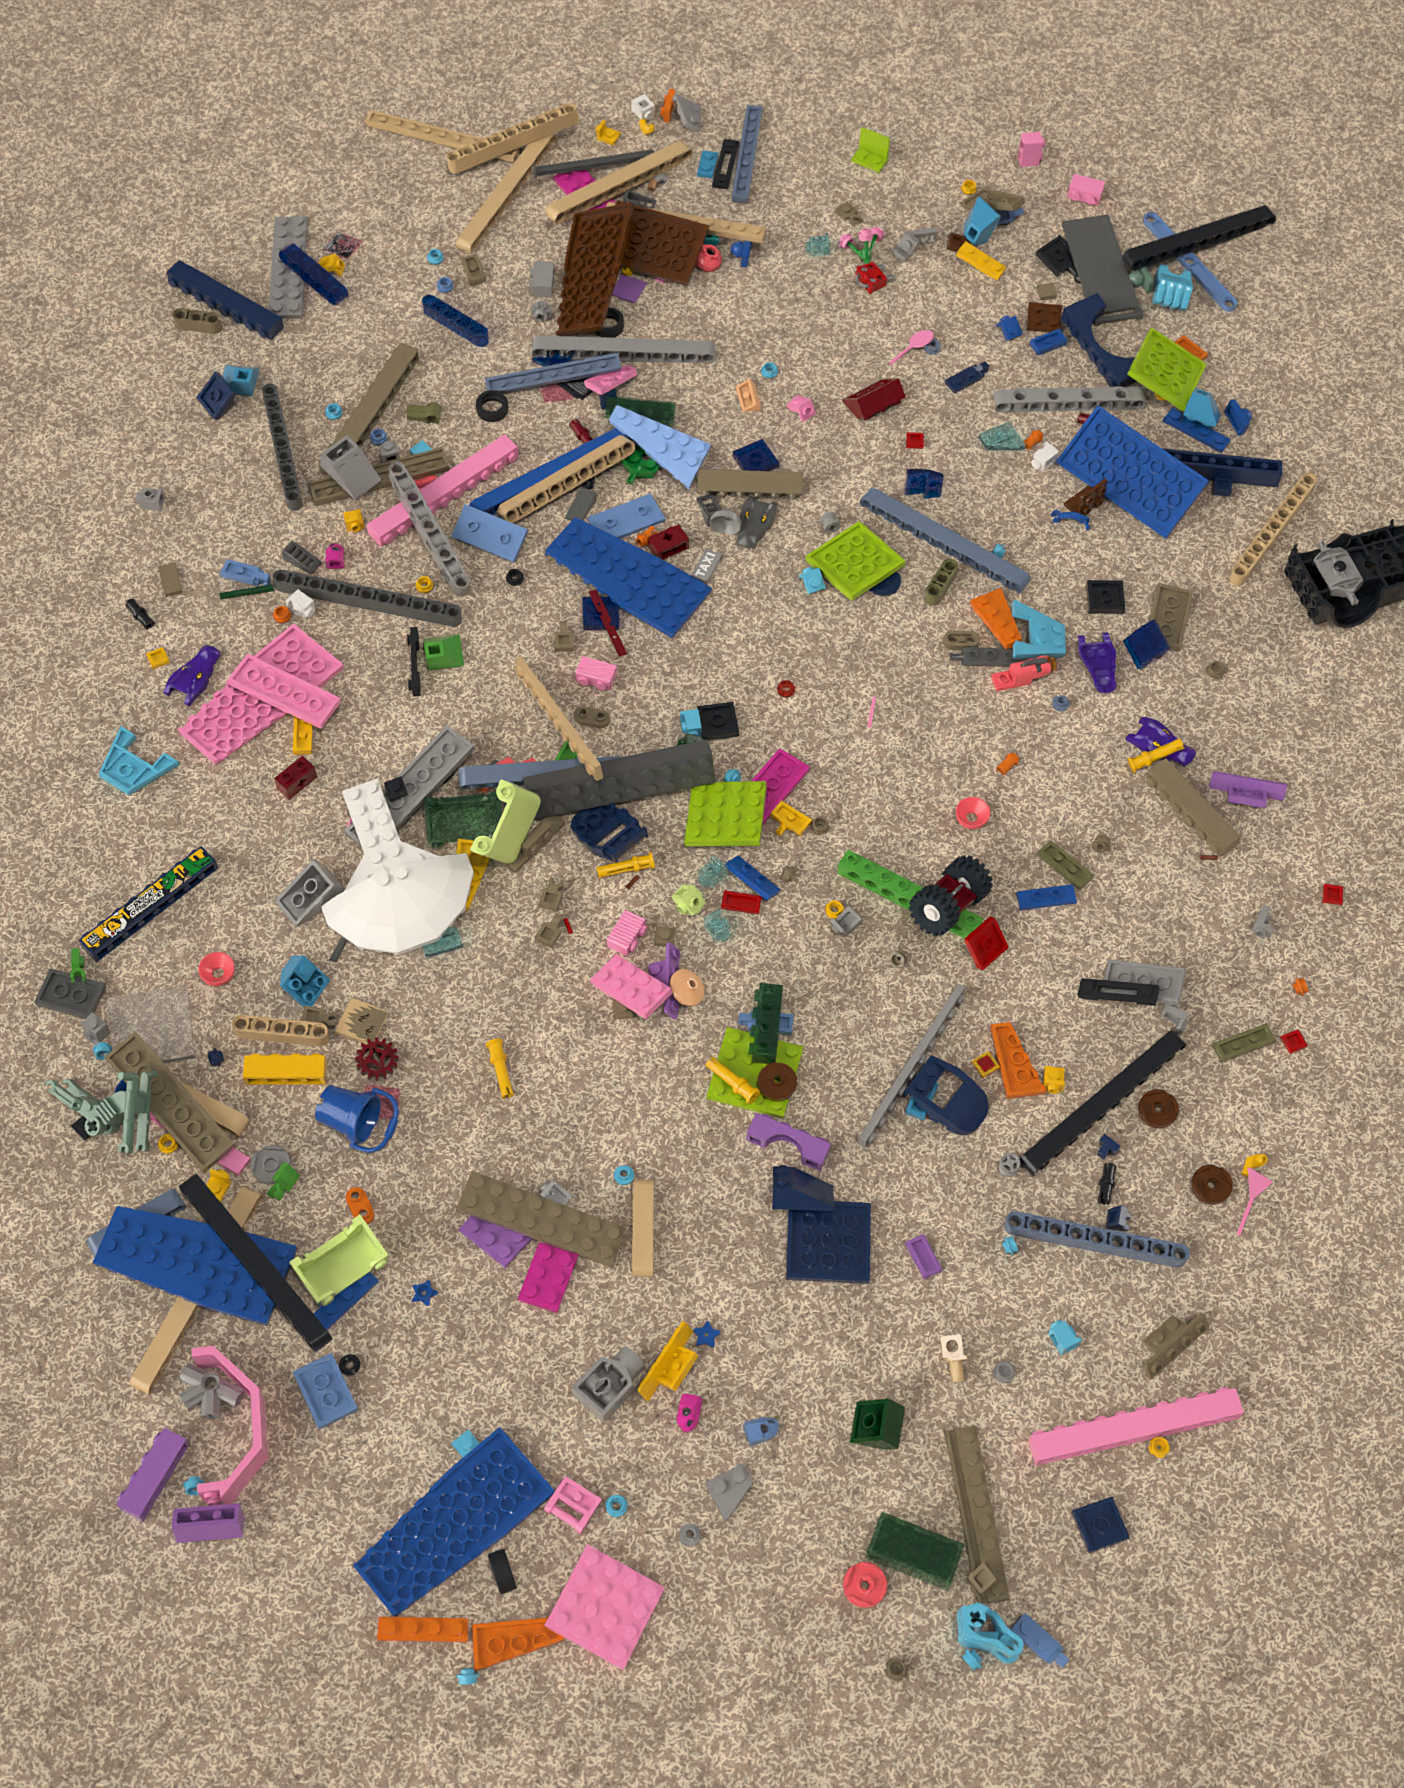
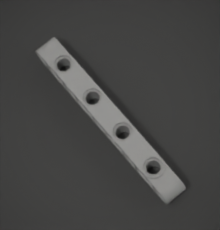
(1069, 399)
(423, 518)

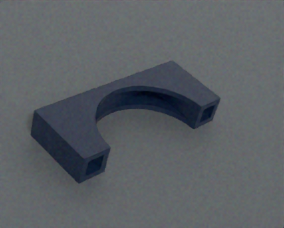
(1079, 320)

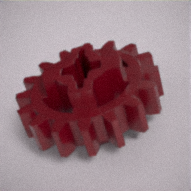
(369, 1061)

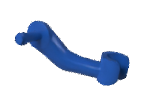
(1071, 515)

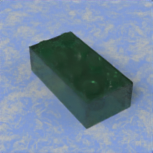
(914, 1551)

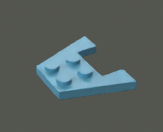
(1045, 634)
(127, 770)

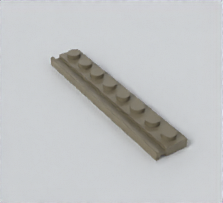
(417, 465)
(976, 1508)

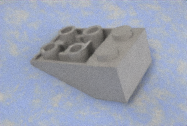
(349, 467)

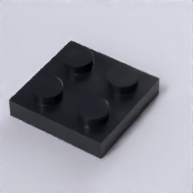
(1105, 596)
(718, 721)

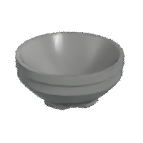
(726, 522)

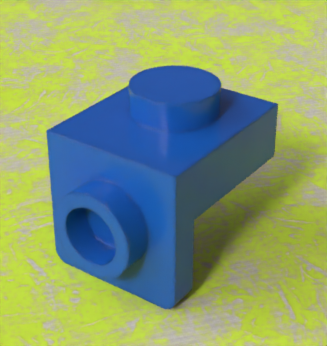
(1010, 327)

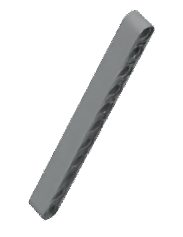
(627, 348)

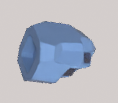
(760, 1430)

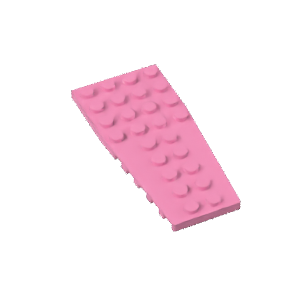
(237, 717)

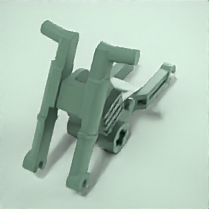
(113, 1110)

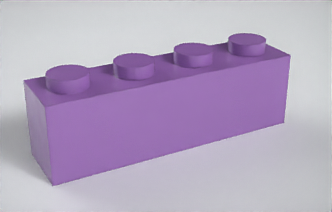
(153, 1474)

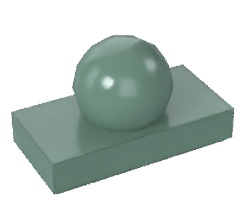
(1144, 278)

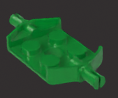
(638, 467)

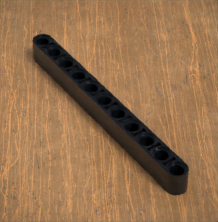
(1198, 237)
(1105, 1099)
(255, 1263)

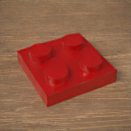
(986, 943)

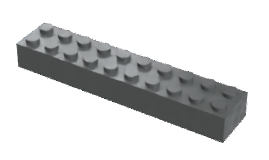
(623, 779)

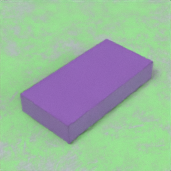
(923, 1256)

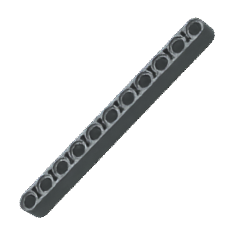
(368, 598)

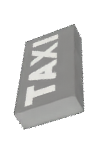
(925, 235)
(706, 566)

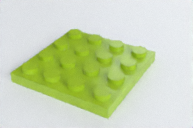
(1167, 369)
(855, 560)
(726, 814)
(736, 1058)

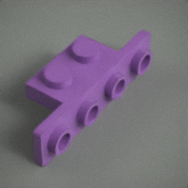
(1247, 789)
(663, 971)

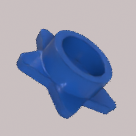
(429, 1292)
(702, 1339)

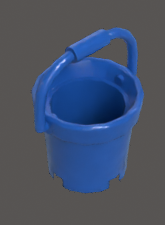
(355, 1114)

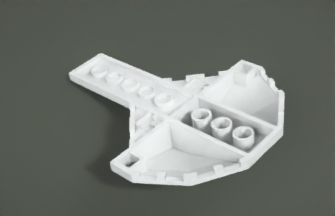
(398, 890)

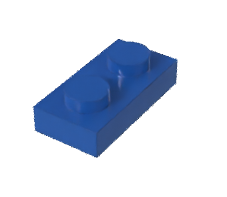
(1048, 342)

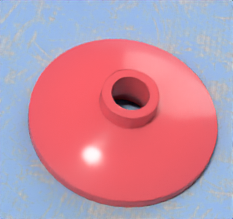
(425, 481)

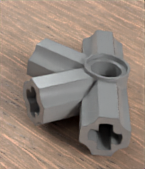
(210, 1398)

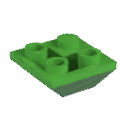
(443, 652)

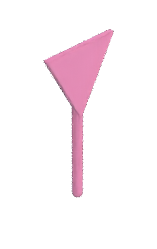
(1257, 1184)

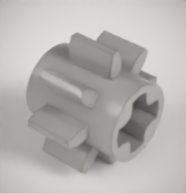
(541, 311)

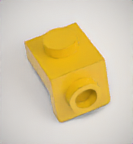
(332, 263)

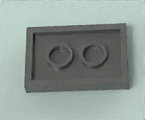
(67, 997)

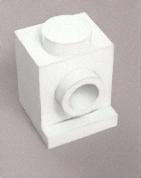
(646, 110)
(1045, 457)
(301, 604)

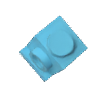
(691, 722)
(1063, 1336)

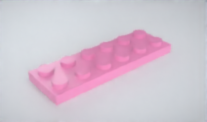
(284, 691)

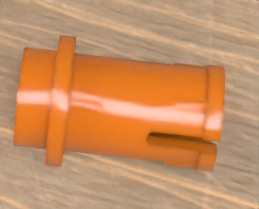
(1035, 437)
(642, 539)
(1010, 760)

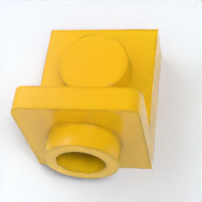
(607, 134)
(354, 520)
(1054, 1079)
(219, 1183)

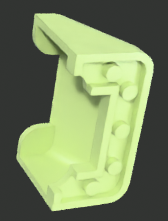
(513, 824)
(340, 1262)

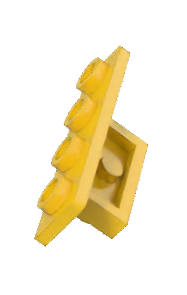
(671, 1364)

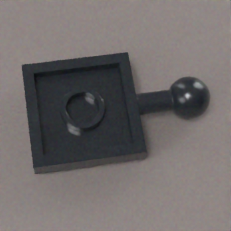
(1058, 257)

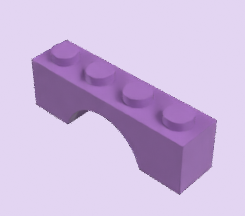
(766, 1130)

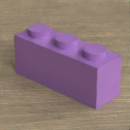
(208, 1523)

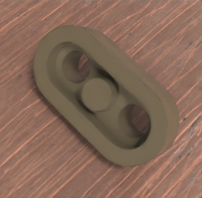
(960, 639)
(591, 717)

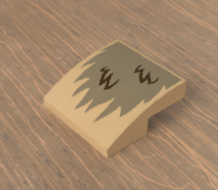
(361, 1021)

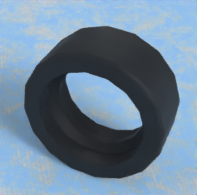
(612, 332)
(492, 416)
(502, 1571)

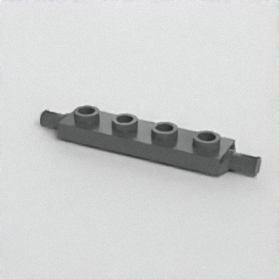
(985, 657)

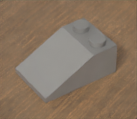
(309, 892)

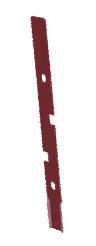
(606, 621)

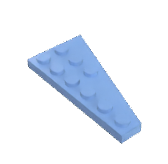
(666, 446)

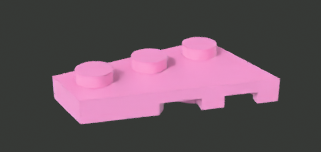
(606, 382)

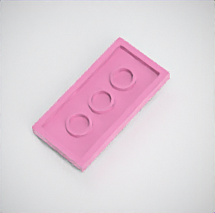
(631, 986)

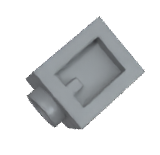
(906, 246)
(1260, 926)

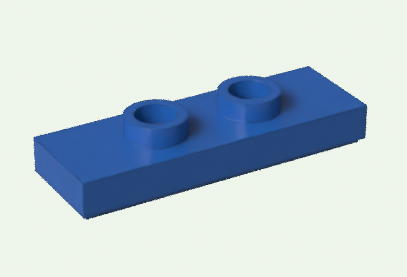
(752, 878)
(1046, 897)

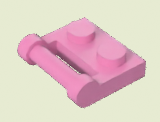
(576, 1498)

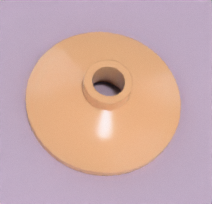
(687, 987)

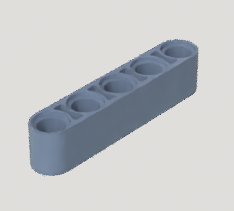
(165, 1204)

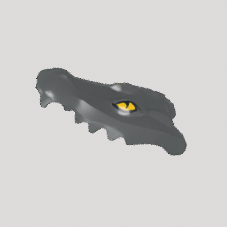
(756, 519)

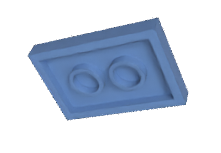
(325, 1391)

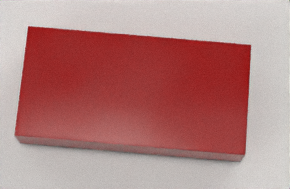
(741, 902)

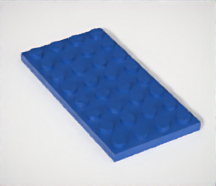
(1138, 472)

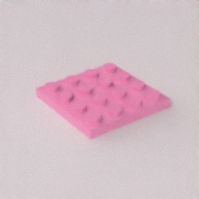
(604, 1607)

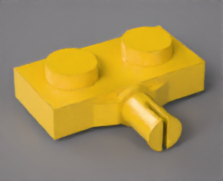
(790, 819)

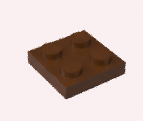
(1044, 317)

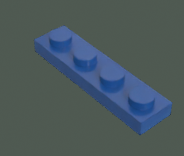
(1197, 430)
(345, 1300)

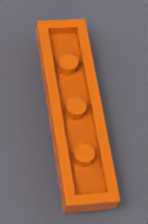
(423, 1629)

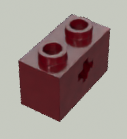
(668, 542)
(295, 777)

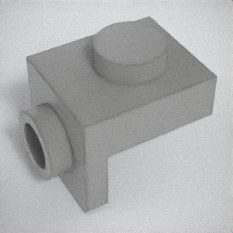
(846, 921)
(1175, 1015)
(555, 1192)

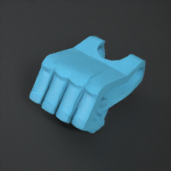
(1172, 289)
(990, 1642)

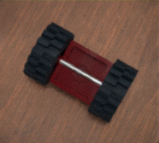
(941, 904)

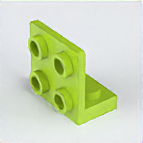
(872, 150)

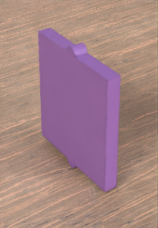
(628, 288)

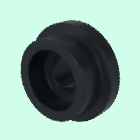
(514, 573)
(349, 1358)

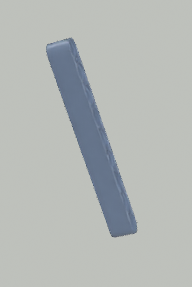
(490, 775)
(1105, 1235)

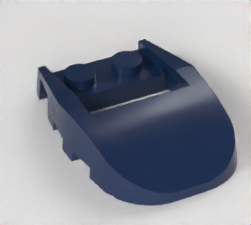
(598, 822)
(964, 1110)

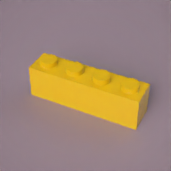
(285, 1069)

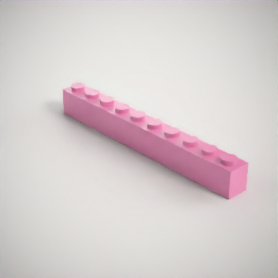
(446, 488)
(1135, 1426)

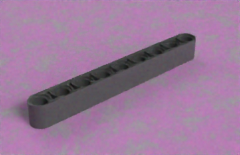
(282, 447)

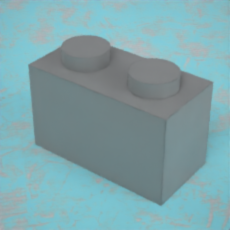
(542, 279)

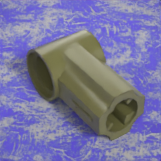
(429, 413)

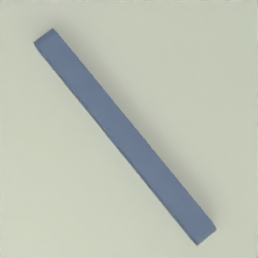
(945, 539)

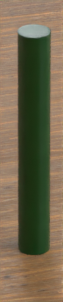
(248, 591)

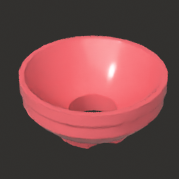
(709, 262)
(976, 806)
(216, 961)

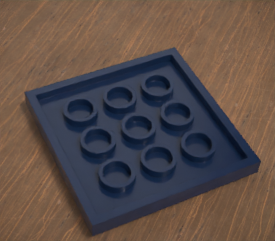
(830, 1244)

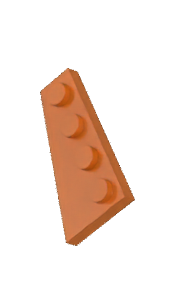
(997, 616)
(1015, 1067)
(509, 1639)

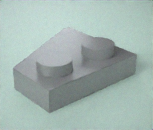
(689, 113)
(729, 1489)

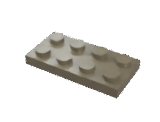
(1171, 613)

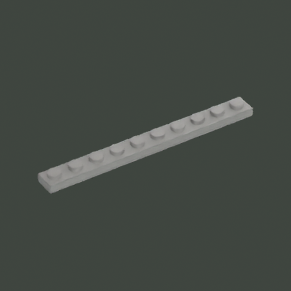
(909, 1072)

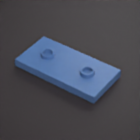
(629, 517)
(489, 533)

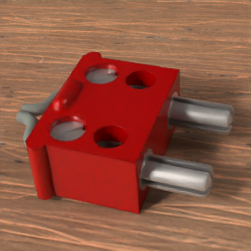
(871, 277)

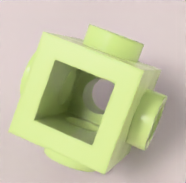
(688, 900)

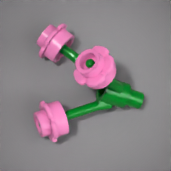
(866, 234)

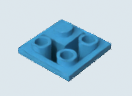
(980, 222)
(241, 378)
(1202, 408)
(303, 980)

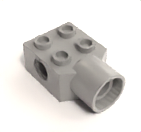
(608, 1383)

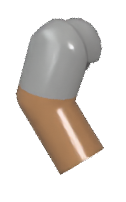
(655, 180)

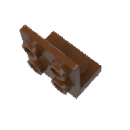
(1087, 498)

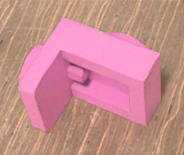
(802, 406)

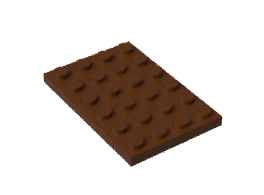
(663, 245)

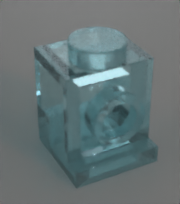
(818, 246)
(718, 869)
(717, 926)

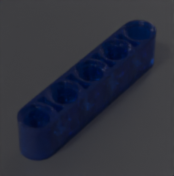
(313, 274)
(455, 320)

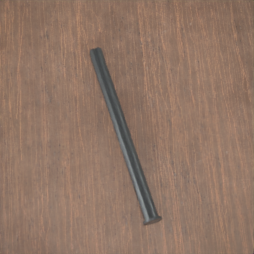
(589, 163)

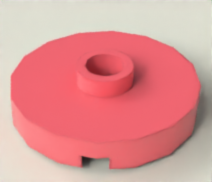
(867, 1573)

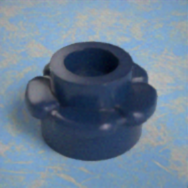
(215, 1057)

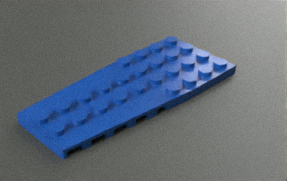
(629, 576)
(189, 1262)
(454, 1522)

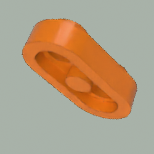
(360, 1204)

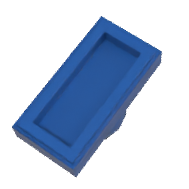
(742, 250)
(1238, 417)

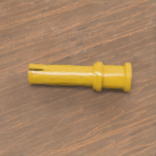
(1146, 758)
(635, 863)
(498, 1059)
(738, 1084)

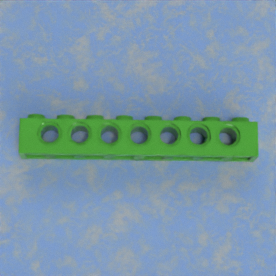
(895, 888)

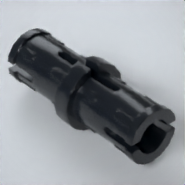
(139, 613)
(1107, 1183)

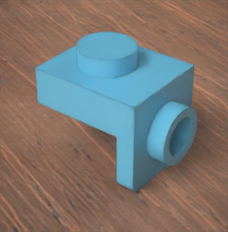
(812, 579)

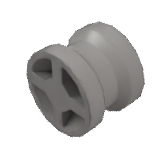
(829, 522)
(1009, 1160)

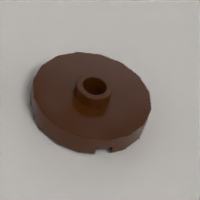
(777, 1090)
(1162, 1100)
(1215, 1175)

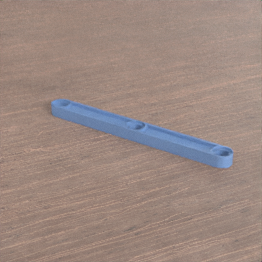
(1197, 268)

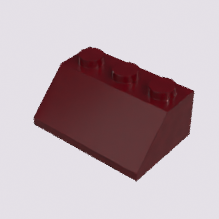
(875, 398)

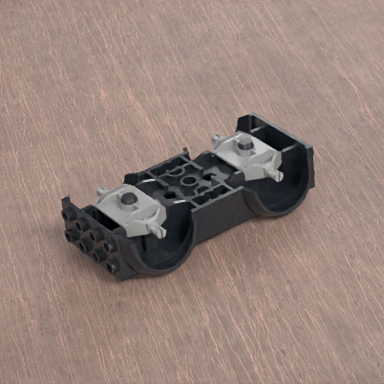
(1339, 586)

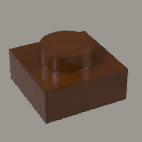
(955, 241)

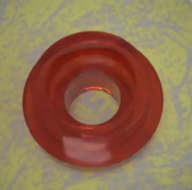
(785, 684)

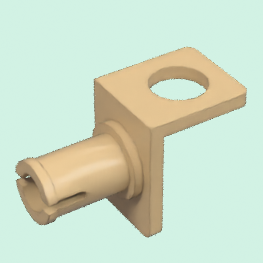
(954, 1358)

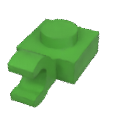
(77, 963)
(284, 1180)

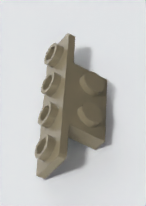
(536, 839)
(1171, 1341)

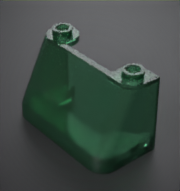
(461, 817)

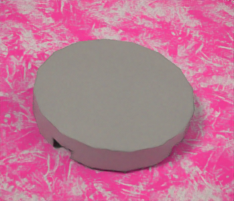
(267, 1162)

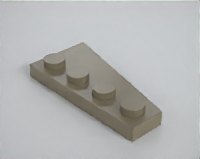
(996, 199)

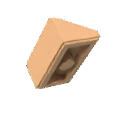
(749, 397)

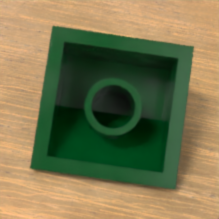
(877, 1424)

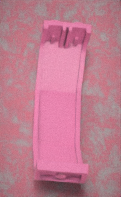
(231, 1487)

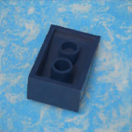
(800, 1191)

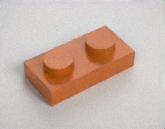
(666, 111)

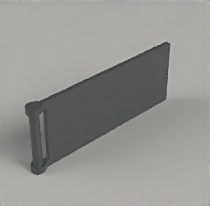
(1101, 266)

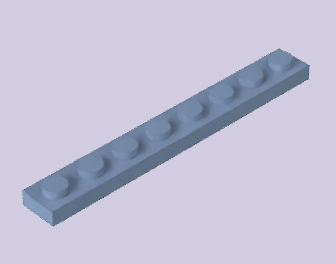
(747, 154)
(554, 374)

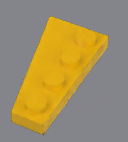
(478, 863)

